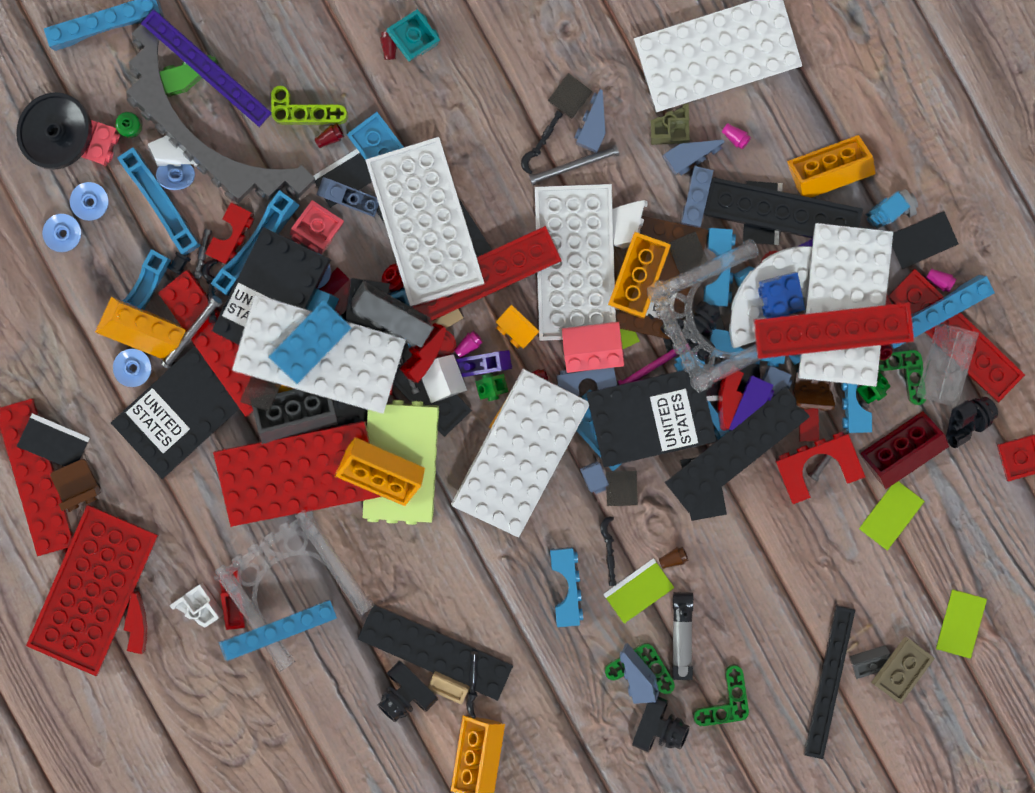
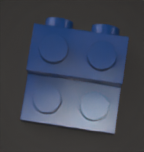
(781, 295)

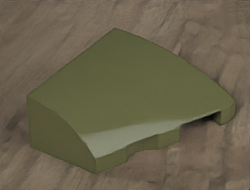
(672, 127)

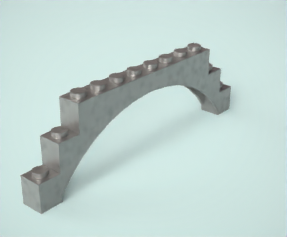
(233, 177)

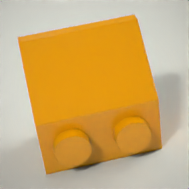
(516, 327)

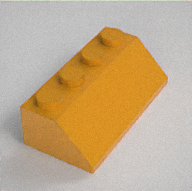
(832, 167)
(639, 271)
(139, 329)
(380, 472)
(477, 755)

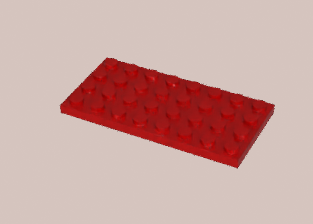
(288, 475)
(92, 590)

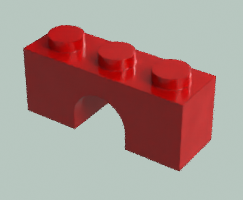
(225, 249)

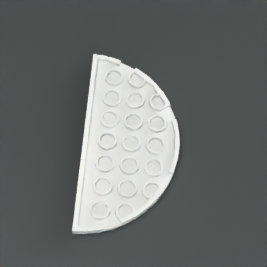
(747, 302)

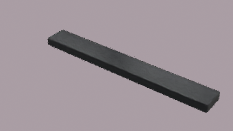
(829, 682)

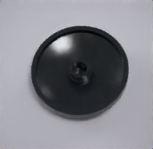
(54, 131)

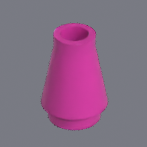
(737, 136)
(941, 280)
(468, 344)

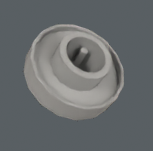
(912, 201)

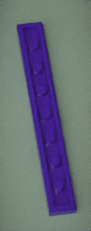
(206, 68)

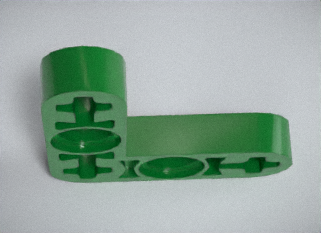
(909, 368)
(639, 649)
(730, 708)

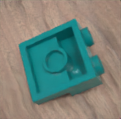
(413, 35)

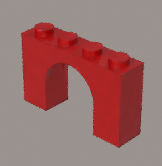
(838, 447)

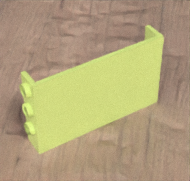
(412, 435)

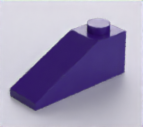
(484, 363)
(754, 396)

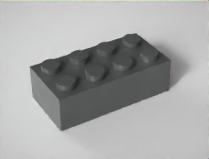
(391, 314)
(294, 414)

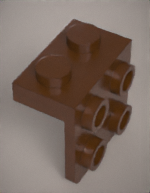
(813, 393)
(75, 485)

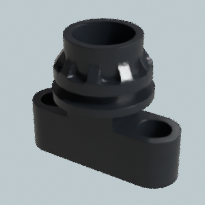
(705, 320)
(970, 417)
(410, 688)
(653, 724)

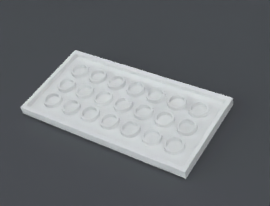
(717, 52)
(424, 221)
(846, 273)
(582, 283)
(352, 372)
(520, 453)

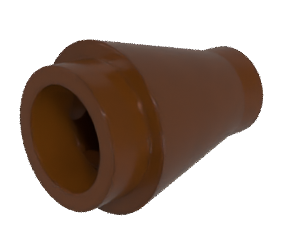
(674, 558)

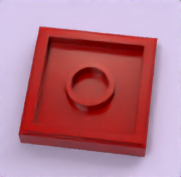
(1018, 457)

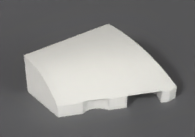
(165, 153)
(627, 221)
(199, 605)

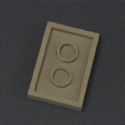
(903, 670)

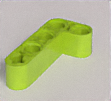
(310, 110)

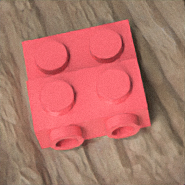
(101, 143)
(316, 228)

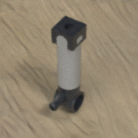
(682, 636)

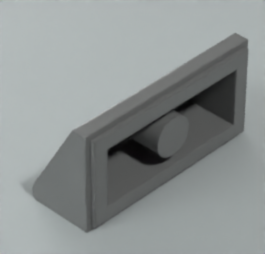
(869, 661)

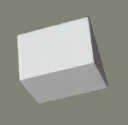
(443, 379)

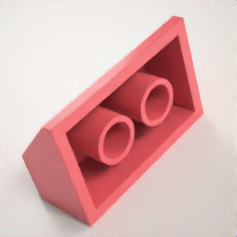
(593, 347)

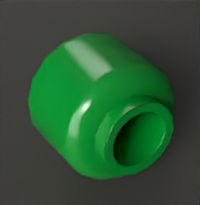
(123, 127)

